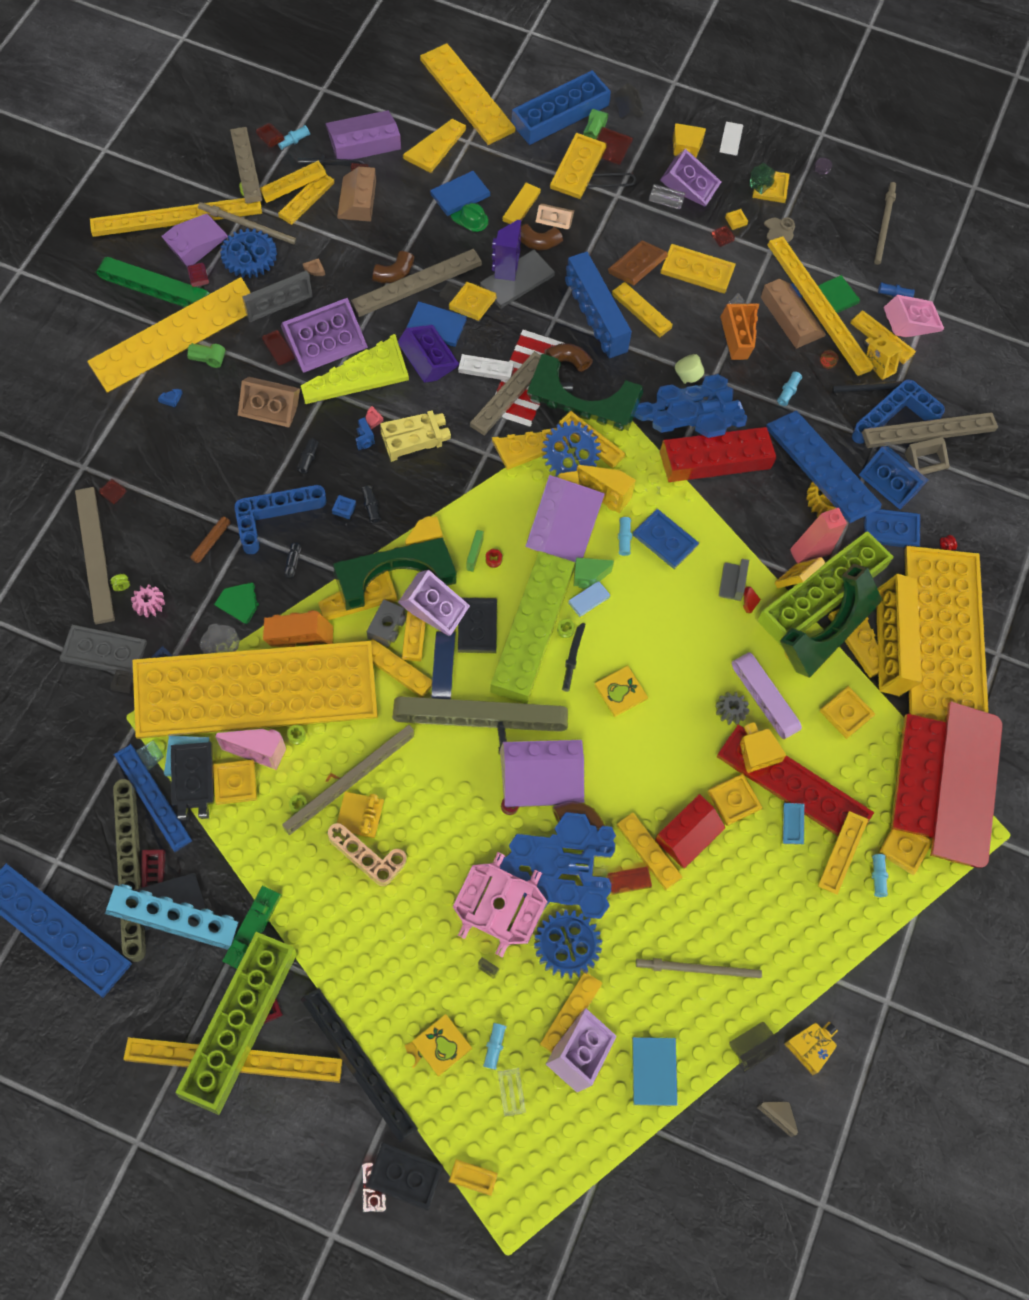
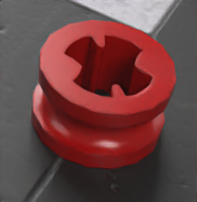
(948, 543)
(493, 564)

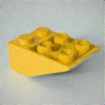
(614, 483)

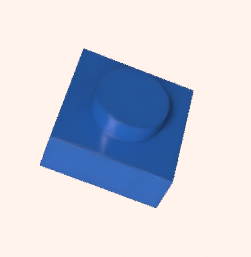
(344, 507)

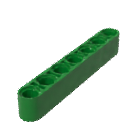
(149, 282)

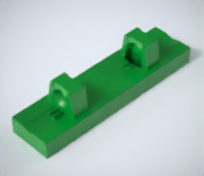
(254, 922)

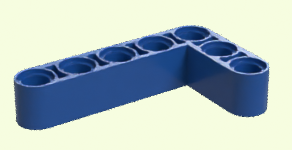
(906, 394)
(273, 509)

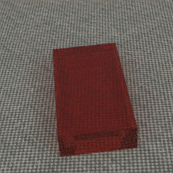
(270, 135)
(278, 347)
(630, 880)

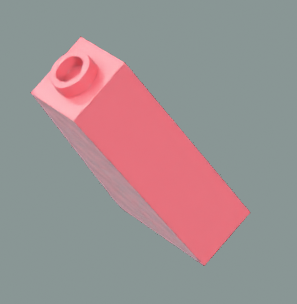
(820, 537)

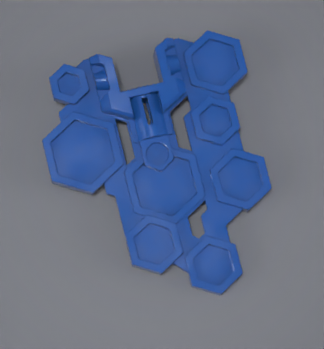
(708, 416)
(548, 857)

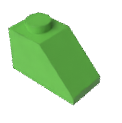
(591, 571)

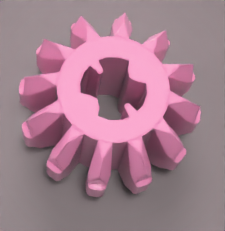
(141, 599)

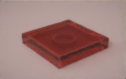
(616, 145)

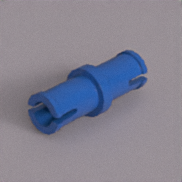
(895, 290)

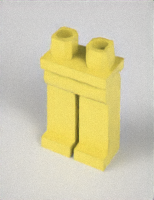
(414, 434)

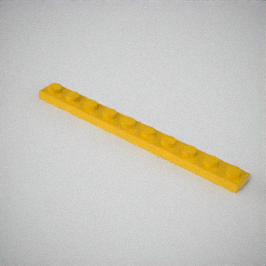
(167, 217)
(820, 306)
(256, 1063)

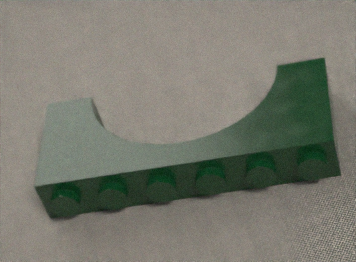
(615, 410)
(356, 574)
(858, 602)

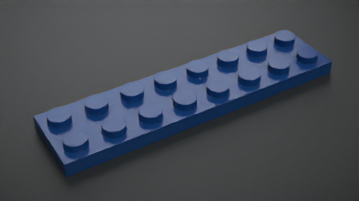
(823, 466)
(59, 933)

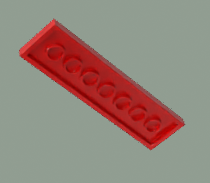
(796, 785)

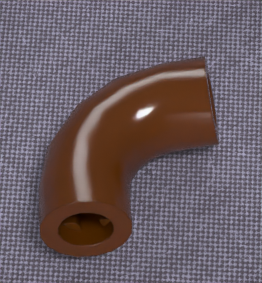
(540, 241)
(394, 272)
(570, 353)
(580, 808)

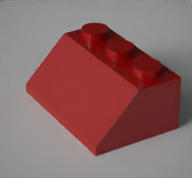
(690, 831)

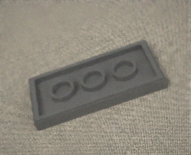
(530, 273)
(277, 296)
(101, 649)

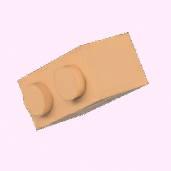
(554, 216)

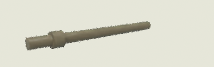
(890, 198)
(215, 211)
(658, 965)

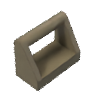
(925, 448)

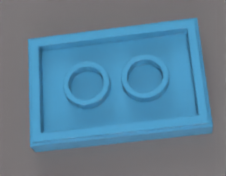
(654, 1071)

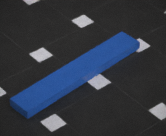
(152, 798)

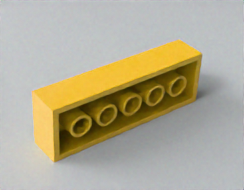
(898, 636)

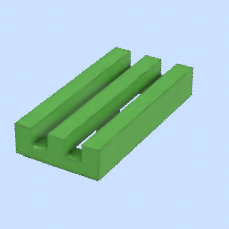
(474, 551)

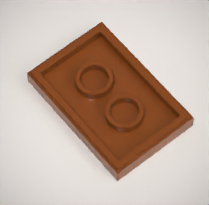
(637, 262)

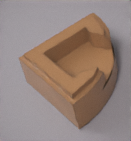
(314, 267)

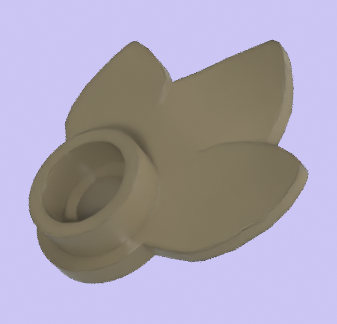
(780, 228)

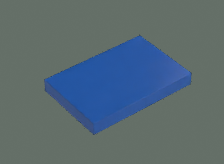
(459, 192)
(447, 323)
(894, 527)
(665, 538)

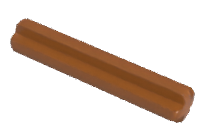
(210, 539)

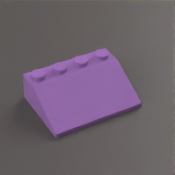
(364, 135)
(324, 335)
(564, 519)
(542, 772)

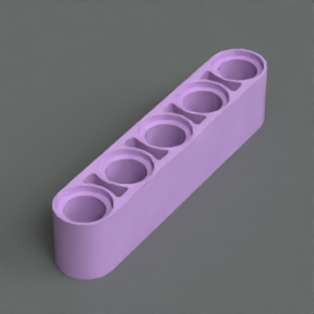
(766, 695)

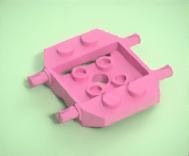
(497, 921)

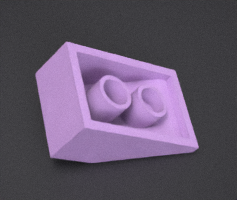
(434, 602)
(581, 1051)

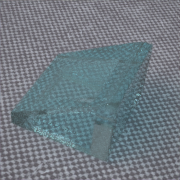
(150, 754)

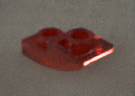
(371, 1199)

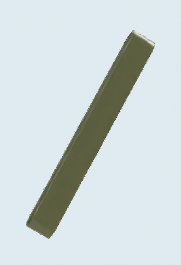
(480, 714)
(127, 859)

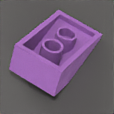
(691, 177)
(194, 238)

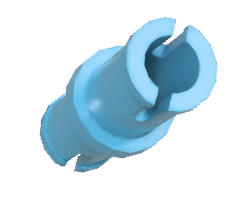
(294, 137)
(789, 388)
(624, 536)
(880, 875)
(494, 1046)

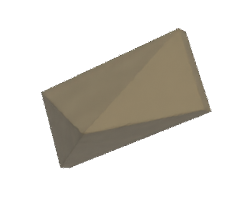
(781, 1115)

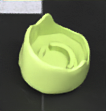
(690, 368)

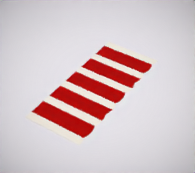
(523, 409)

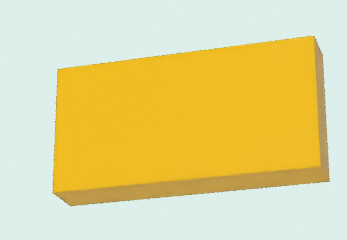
(473, 1177)

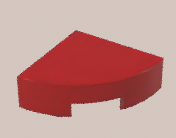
(751, 600)

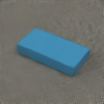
(793, 823)

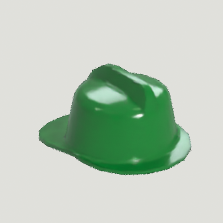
(471, 217)

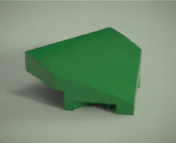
(239, 601)

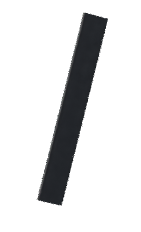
(359, 1065)

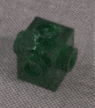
(762, 178)

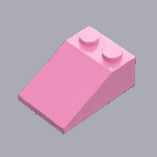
(912, 316)
(257, 745)

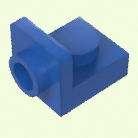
(366, 436)

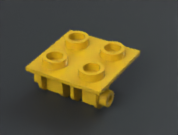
(360, 813)

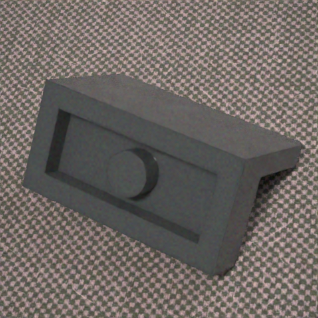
(733, 580)

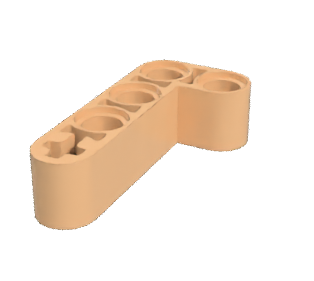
(363, 852)

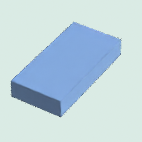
(589, 599)

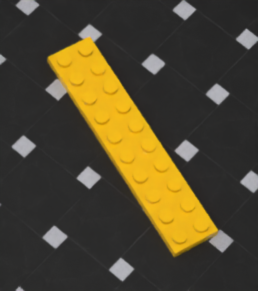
(170, 336)

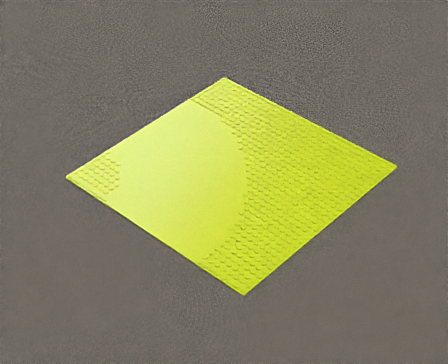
(746, 901)

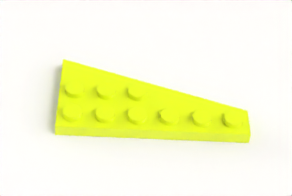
(362, 372)

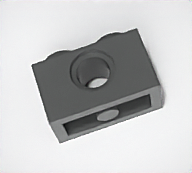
(386, 613)

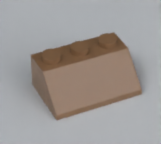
(357, 194)
(268, 401)

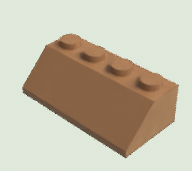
(791, 313)

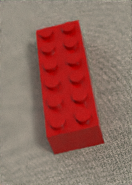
(717, 456)

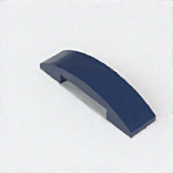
(443, 666)

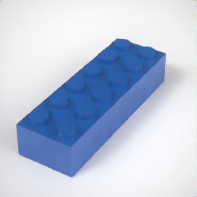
(560, 107)
(598, 305)

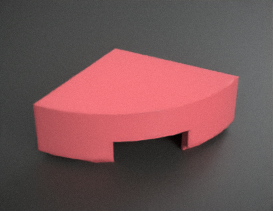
(373, 417)

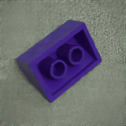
(507, 251)
(427, 352)

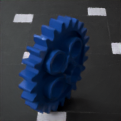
(256, 245)
(585, 443)
(550, 949)

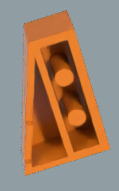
(740, 329)
(297, 628)

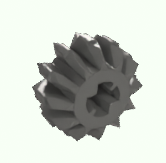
(726, 703)

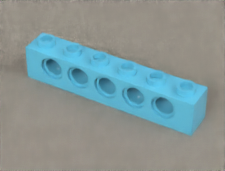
(118, 908)

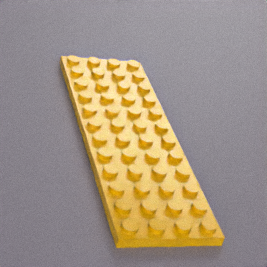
(949, 631)
(253, 689)

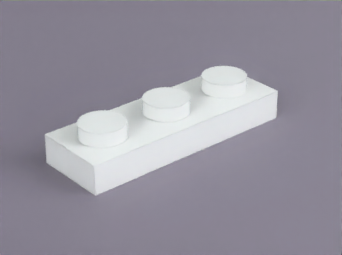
(486, 367)

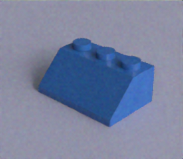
(893, 477)

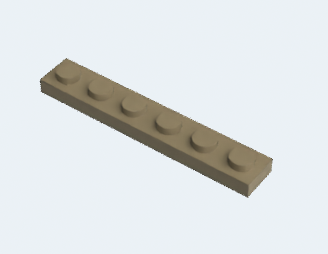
(246, 165)
(506, 396)

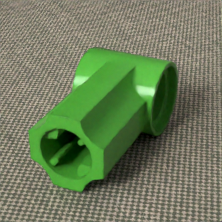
(596, 122)
(211, 355)

